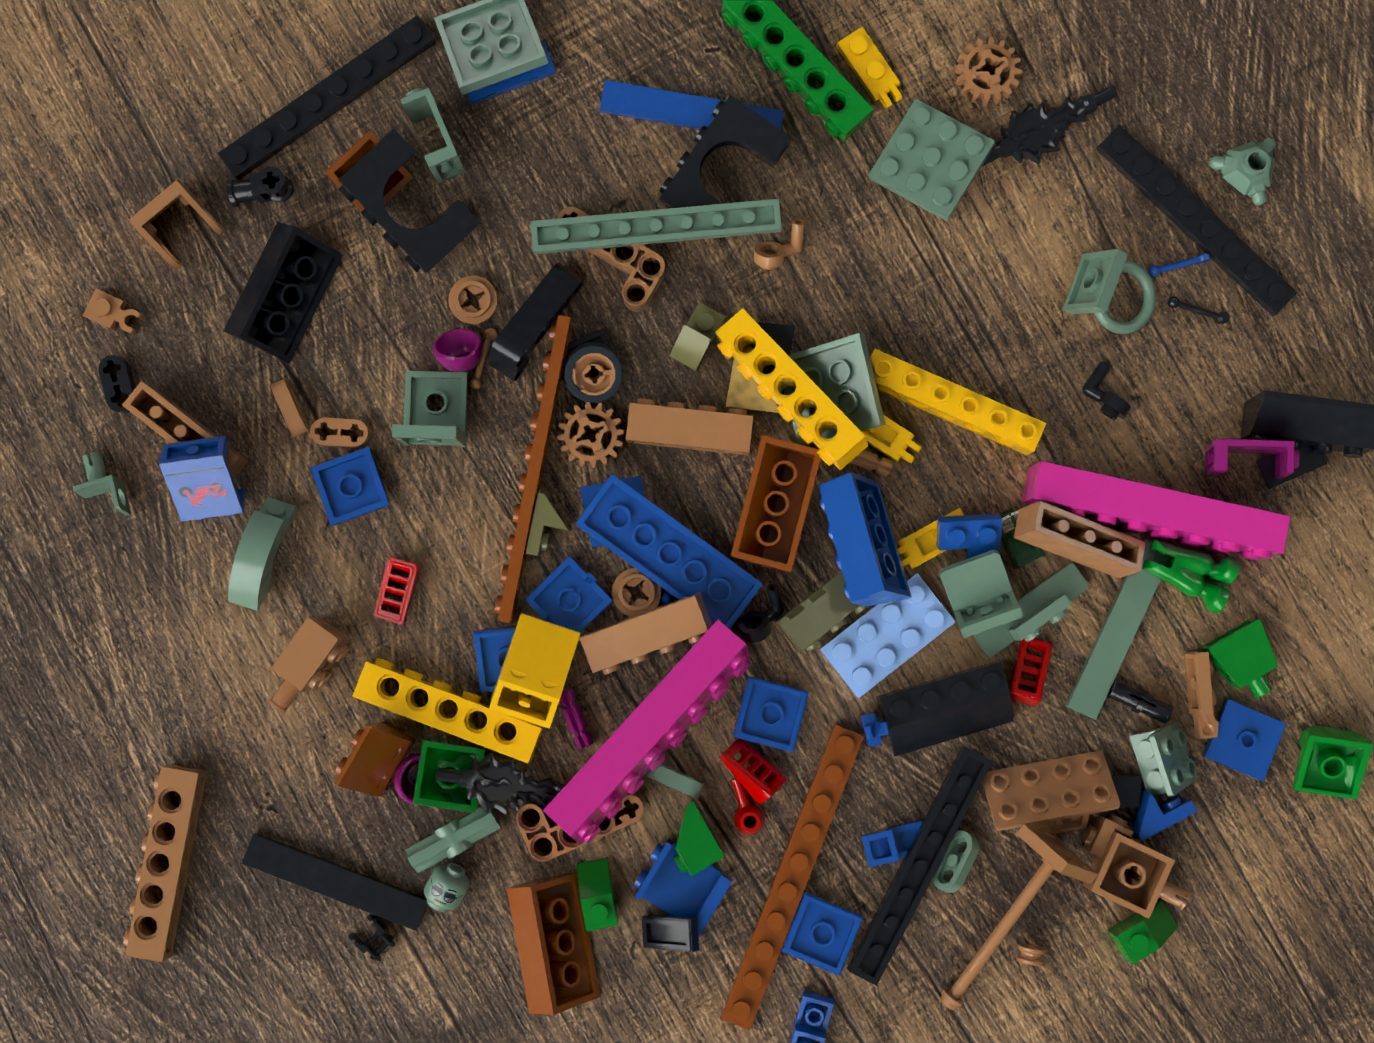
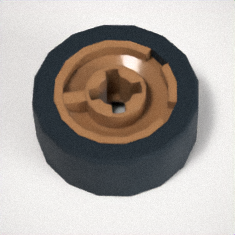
(580, 362)

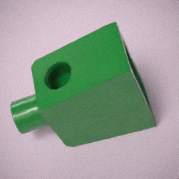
(1243, 656)

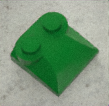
(1331, 762)
(441, 793)

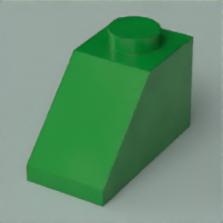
(695, 843)
(597, 894)
(1140, 936)

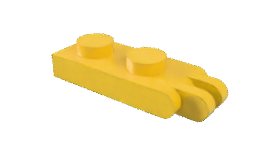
(870, 67)
(892, 440)
(922, 544)

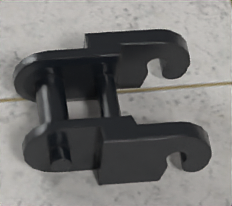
(381, 929)

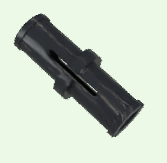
(1140, 701)

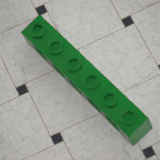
(813, 66)

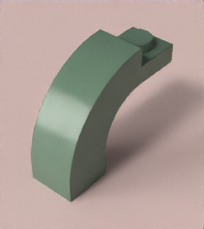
(256, 552)

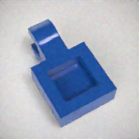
(873, 728)

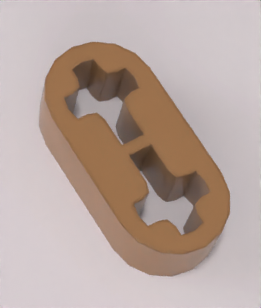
(290, 407)
(340, 425)

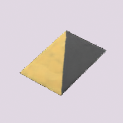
(743, 392)

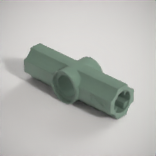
(452, 839)

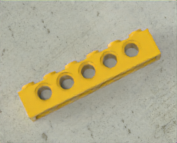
(743, 331)
(956, 403)
(372, 690)

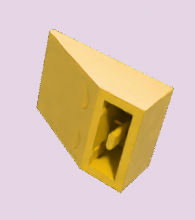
(534, 670)

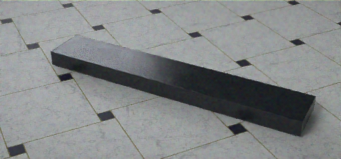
(335, 881)

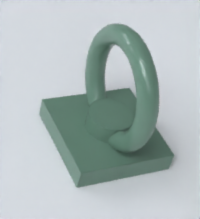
(1096, 284)

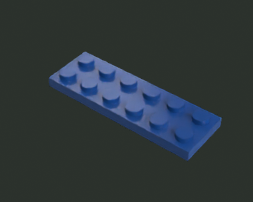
(667, 551)

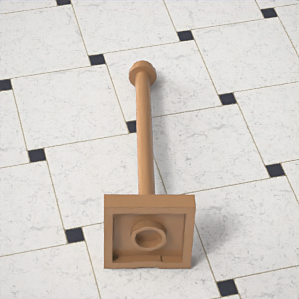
(1055, 857)

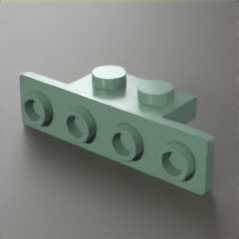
(1038, 606)

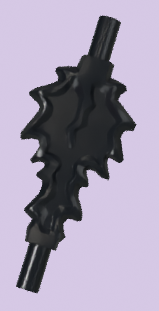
(1036, 130)
(500, 784)

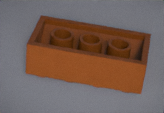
(776, 504)
(553, 944)

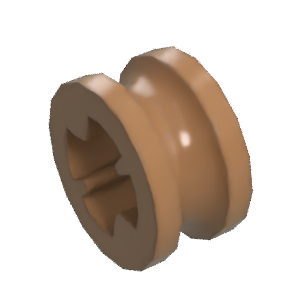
(1031, 954)

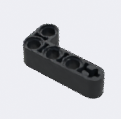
(533, 320)

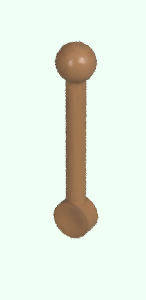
(489, 334)

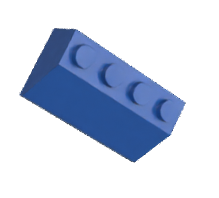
(863, 540)

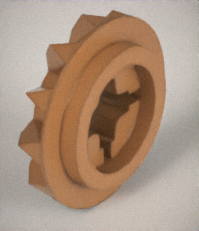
(476, 286)
(621, 596)

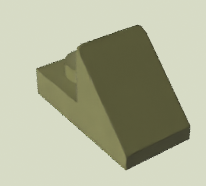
(697, 336)
(543, 516)

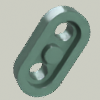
(956, 862)

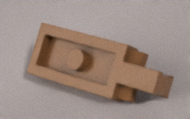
(1200, 694)

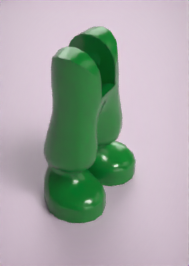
(1187, 572)

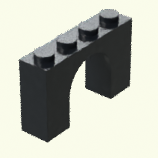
(732, 126)
(366, 184)

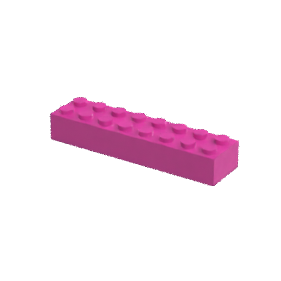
(1158, 510)
(649, 733)

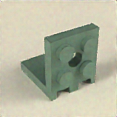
(434, 427)

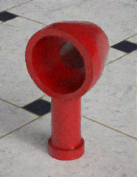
(746, 809)

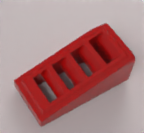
(411, 581)
(1025, 697)
(753, 784)

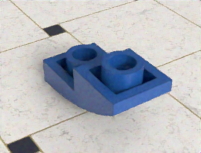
(812, 1018)

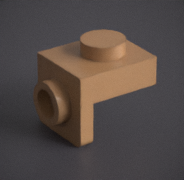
(1098, 836)

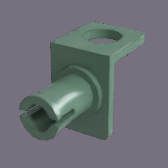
(100, 483)

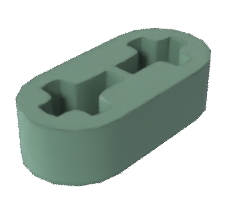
(677, 780)

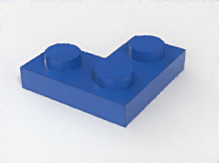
(970, 532)

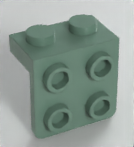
(980, 593)

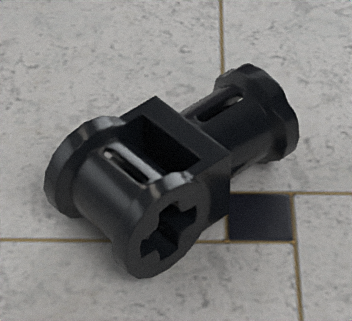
(260, 187)

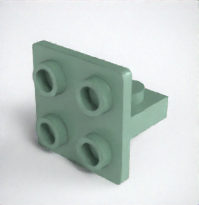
(1164, 759)

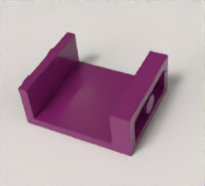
(1217, 455)

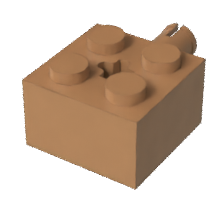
(308, 660)
(1147, 879)

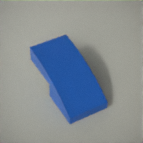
(889, 843)

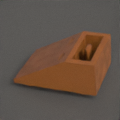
(374, 759)

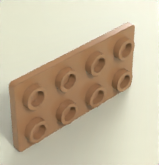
(1051, 793)

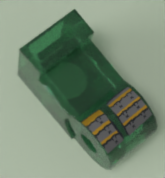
(1018, 551)

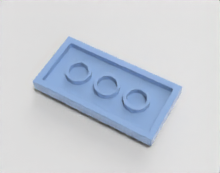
(886, 637)

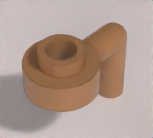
(771, 254)

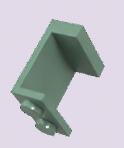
(444, 162)

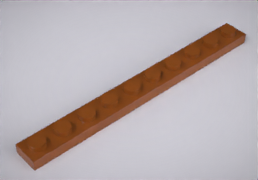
(536, 456)
(792, 877)

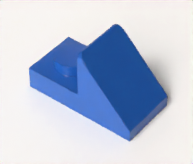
(1151, 819)

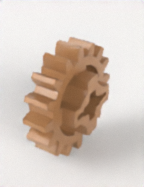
(994, 59)
(577, 442)

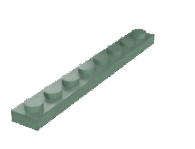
(656, 226)

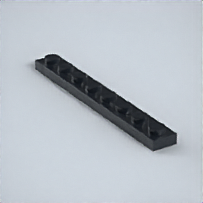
(327, 98)
(1196, 220)
(919, 865)

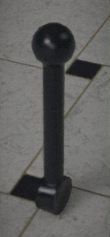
(1221, 318)

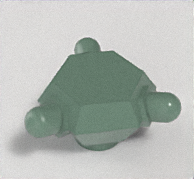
(1248, 168)

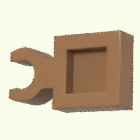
(110, 311)

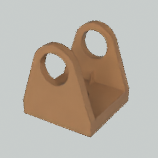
(143, 219)

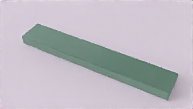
(1115, 638)

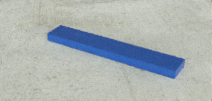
(668, 106)

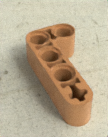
(633, 267)
(556, 834)

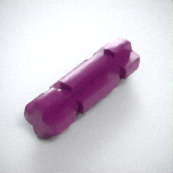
(575, 719)

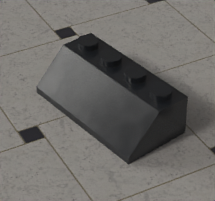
(283, 292)
(1310, 422)
(946, 708)

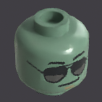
(446, 887)

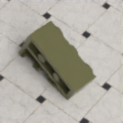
(818, 614)

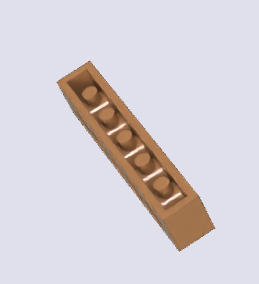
(138, 938)

